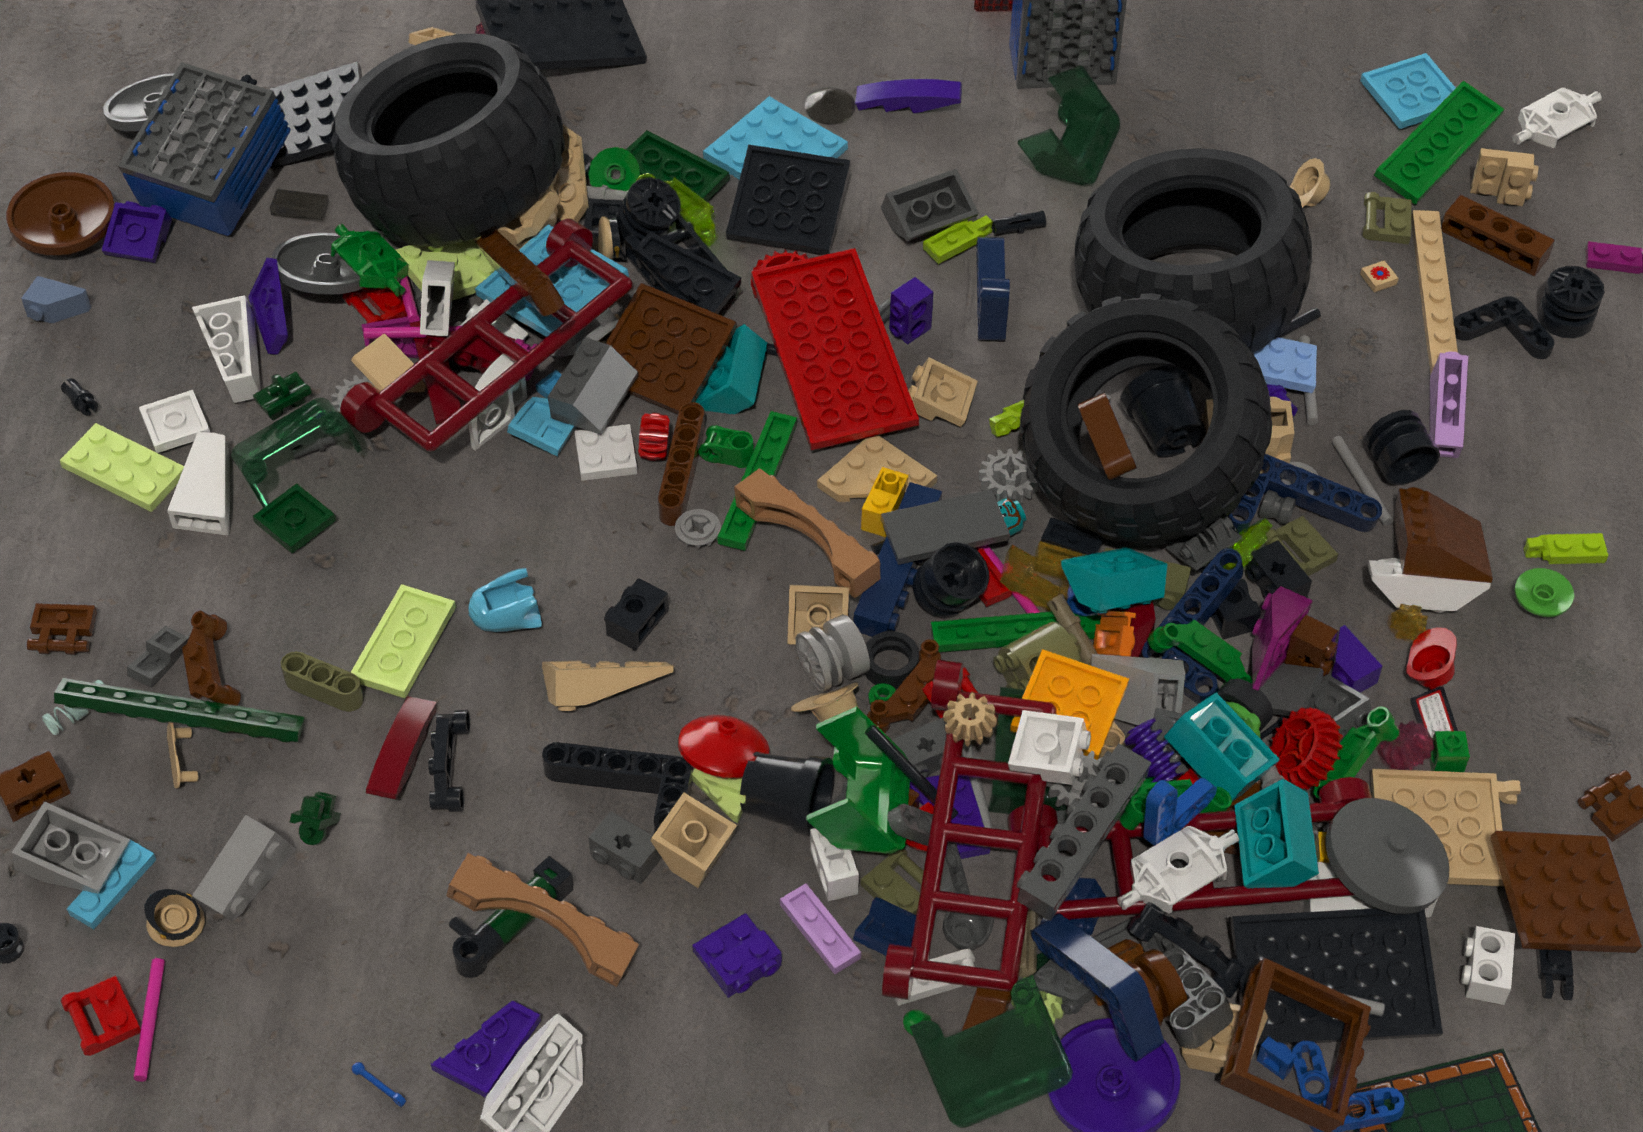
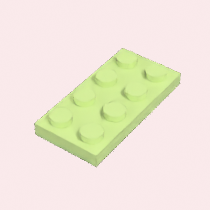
(123, 467)
(403, 641)

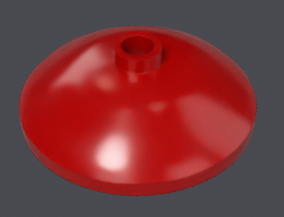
(720, 745)

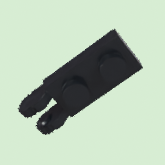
(1555, 966)

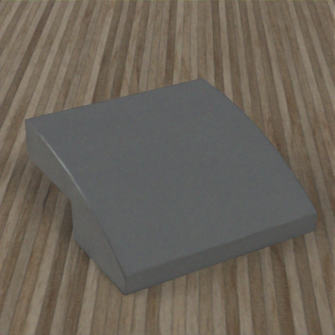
(1292, 688)

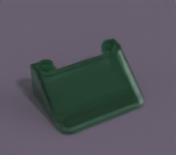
(251, 452)
(997, 1060)

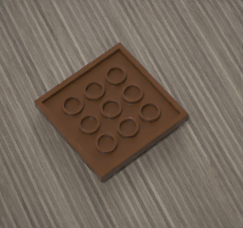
(669, 346)
(1565, 892)

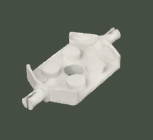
(1545, 124)
(1165, 885)

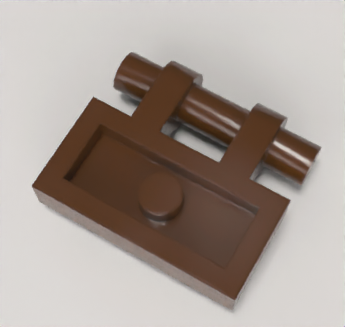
(61, 620)
(1622, 813)

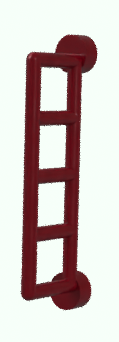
(566, 245)
(1332, 799)
(910, 963)

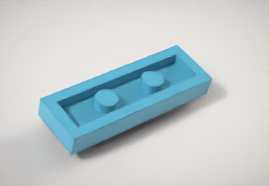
(93, 907)

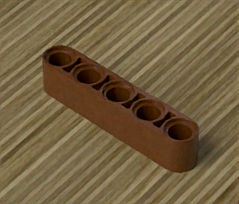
(681, 463)

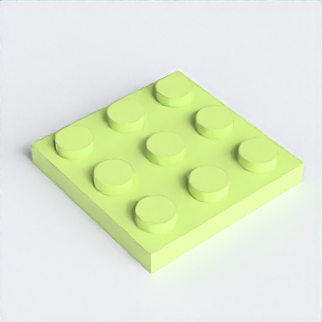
(470, 264)

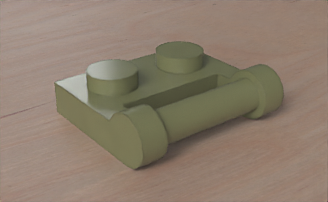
(1395, 219)
(1306, 543)
(890, 886)

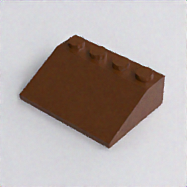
(1439, 538)

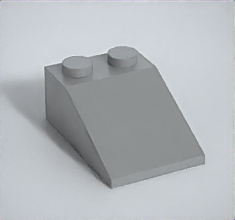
(68, 850)

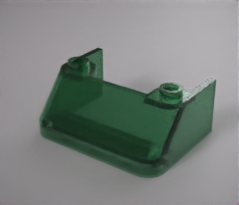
(1088, 135)

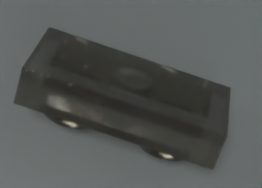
(299, 204)

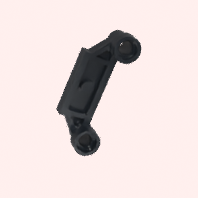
(441, 763)
(1180, 932)

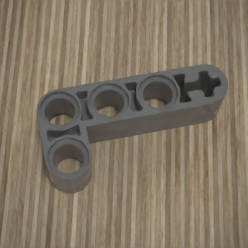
(1206, 1005)

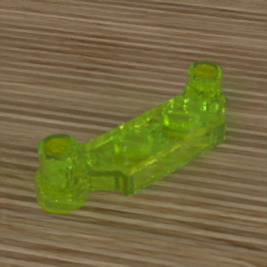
(693, 209)

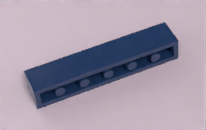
(881, 602)

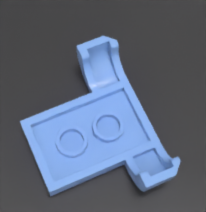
(1289, 364)

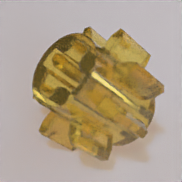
(1408, 621)

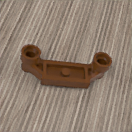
(202, 663)
(909, 697)

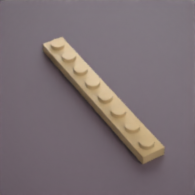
(1433, 284)

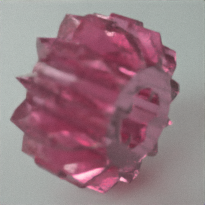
(1409, 747)

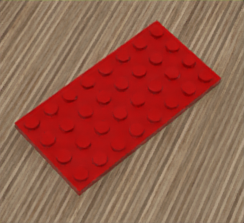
(834, 349)

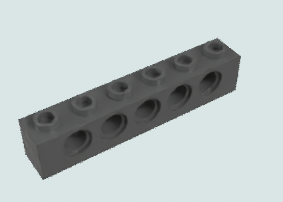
(1047, 896)

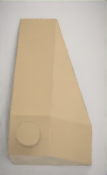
(579, 684)

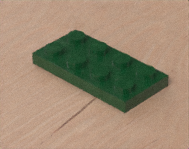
(670, 161)

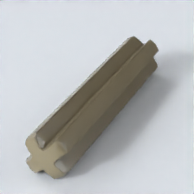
(1029, 953)

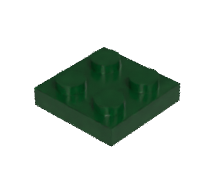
(294, 518)

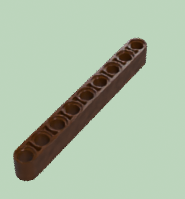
(520, 273)

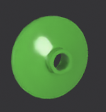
(1544, 592)

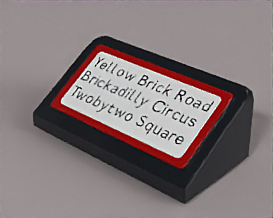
(1433, 711)

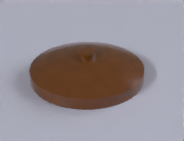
(60, 213)

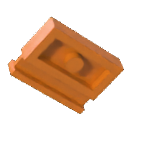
(1114, 634)

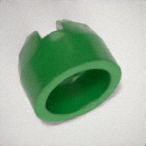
(913, 1017)

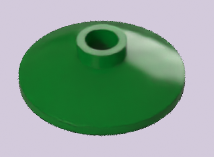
(613, 160)

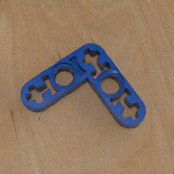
(1168, 814)
(1364, 1098)

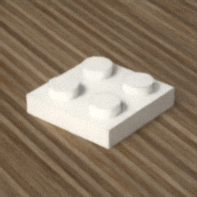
(174, 421)
(606, 454)

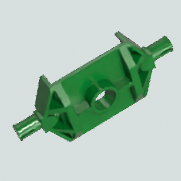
(371, 259)

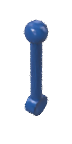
(359, 1069)

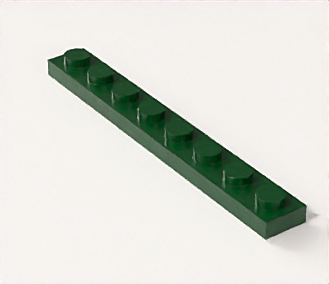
(179, 710)

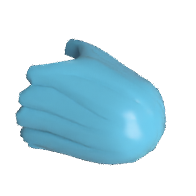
(505, 604)

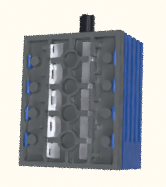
(1063, 35)
(205, 147)

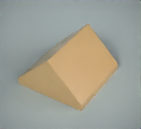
(384, 363)
(814, 606)

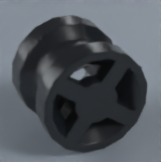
(13, 951)

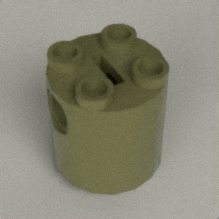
(1020, 656)

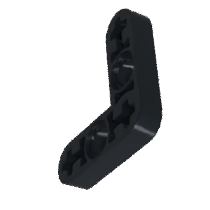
(1532, 340)

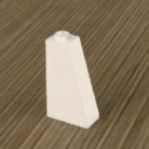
(437, 298)
(203, 489)

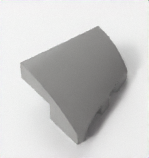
(595, 330)

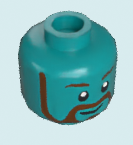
(1012, 514)

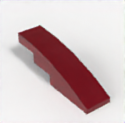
(441, 399)
(400, 748)

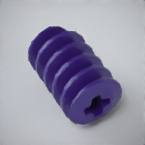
(1152, 750)

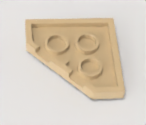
(571, 179)
(860, 467)

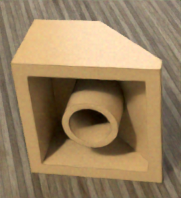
(692, 839)

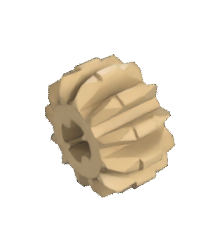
(958, 720)

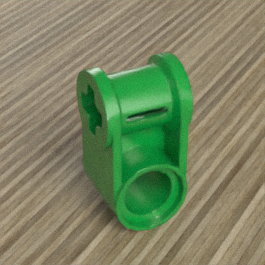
(729, 446)

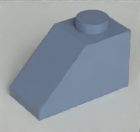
(54, 300)

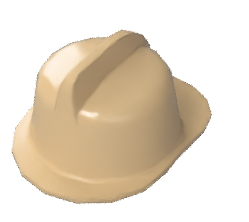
(1311, 183)
(830, 703)

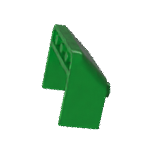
(872, 788)

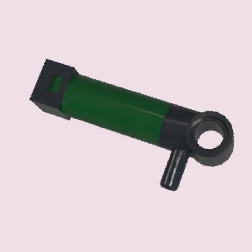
(504, 924)

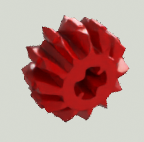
(653, 436)

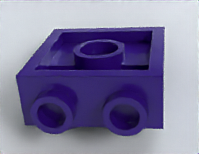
(136, 231)
(738, 955)

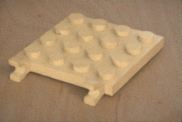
(1460, 810)

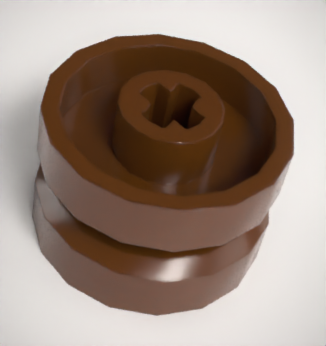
(1162, 983)

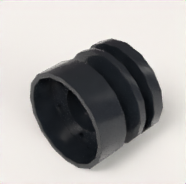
(647, 208)
(1570, 302)
(1402, 447)
(950, 580)

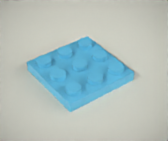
(1408, 89)

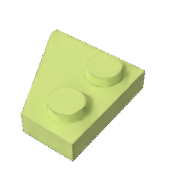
(722, 791)

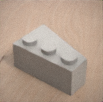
(243, 868)

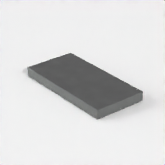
(925, 528)

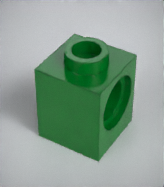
(1450, 751)

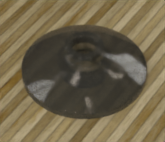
(830, 106)

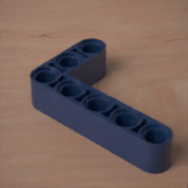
(992, 289)
(1322, 504)
(1208, 604)
(1108, 979)

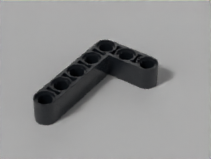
(629, 777)

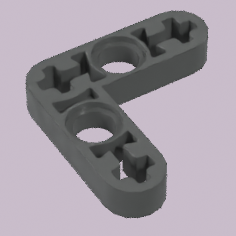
(916, 826)

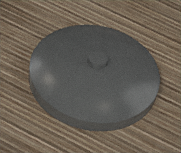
(133, 104)
(309, 267)
(1387, 855)

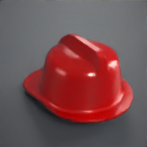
(1433, 657)

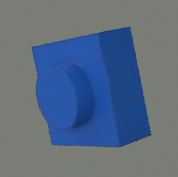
(1276, 1057)

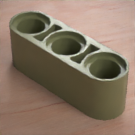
(305, 676)

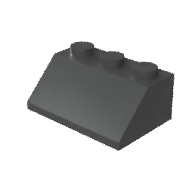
(928, 205)
(591, 387)

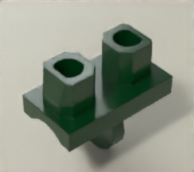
(281, 394)
(315, 816)

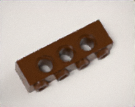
(1497, 235)

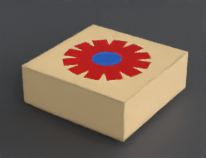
(1379, 276)

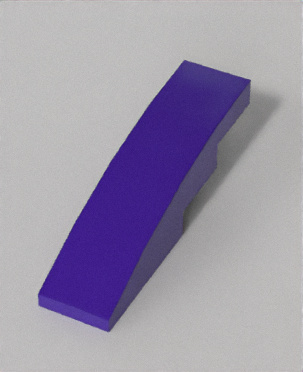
(913, 93)

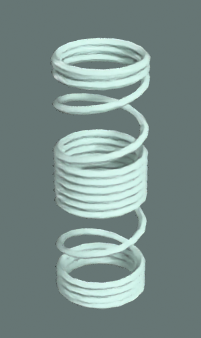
(77, 713)

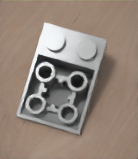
(1151, 685)

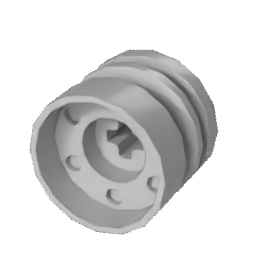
(832, 652)

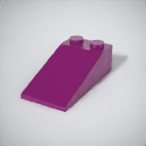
(1273, 633)

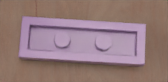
(820, 928)

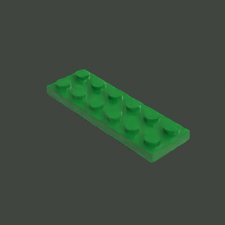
(1439, 142)

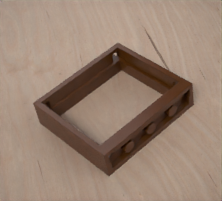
(1320, 997)

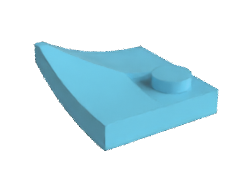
(537, 427)

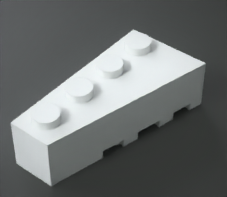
(233, 343)

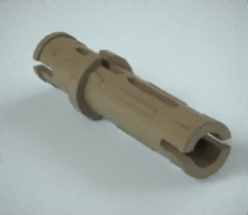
(1071, 624)

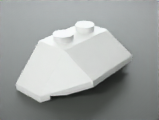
(1423, 591)
(537, 1081)

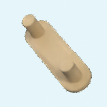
(178, 776)

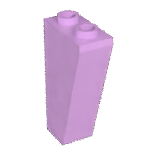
(1448, 403)

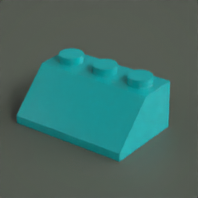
(736, 374)
(1115, 579)
(1221, 746)
(1276, 837)

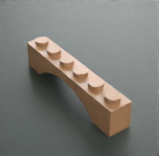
(769, 501)
(485, 887)

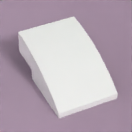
(500, 412)

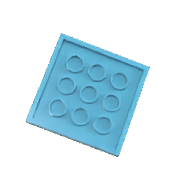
(773, 127)
(574, 284)

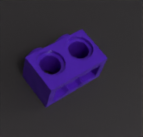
(911, 310)

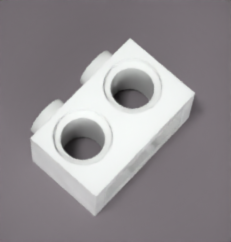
(834, 867)
(1495, 965)

